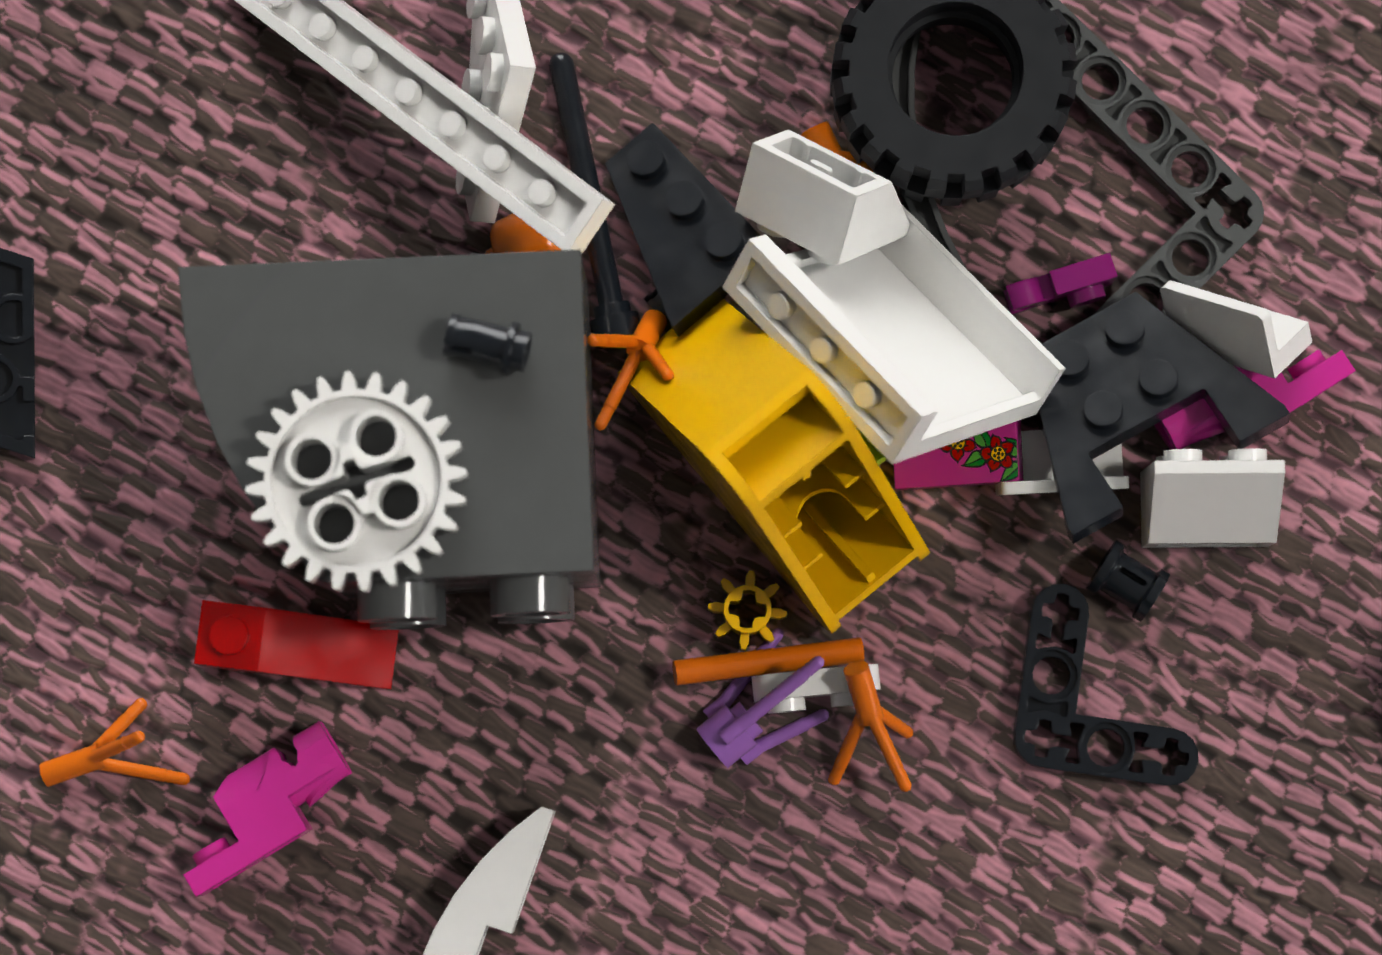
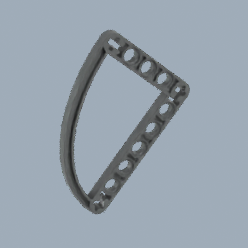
(1155, 158)

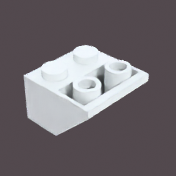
(819, 199)
(1211, 500)

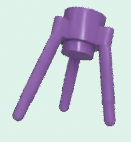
(734, 730)

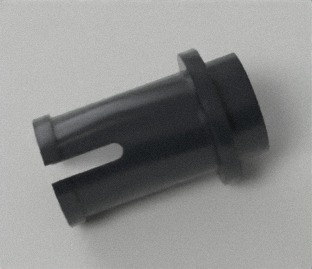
(488, 343)

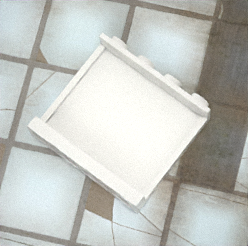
(899, 339)

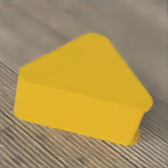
(780, 460)

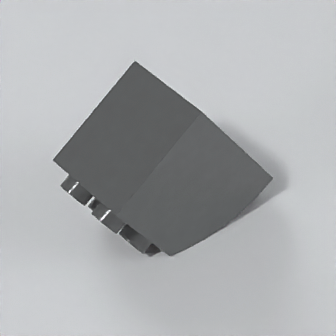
(523, 435)

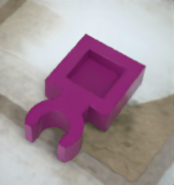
(1078, 283)

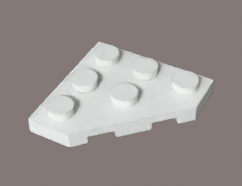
(497, 78)

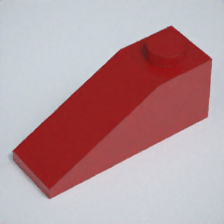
(294, 645)

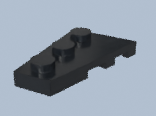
(680, 225)
(17, 353)

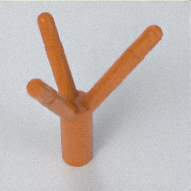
(639, 347)
(871, 714)
(99, 753)

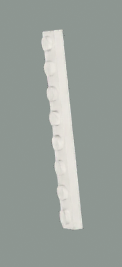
(441, 117)

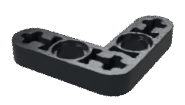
(1061, 707)

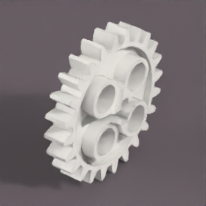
(338, 423)

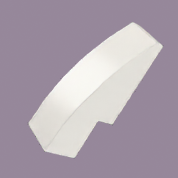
(493, 890)

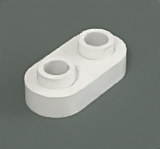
(822, 683)

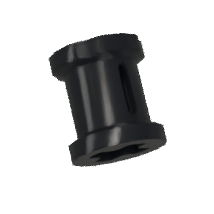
(1128, 581)

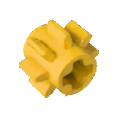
(734, 597)

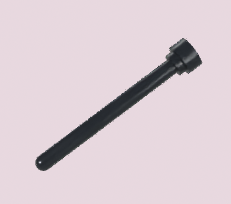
(613, 312)

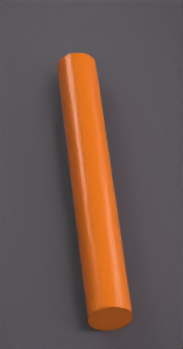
(765, 661)

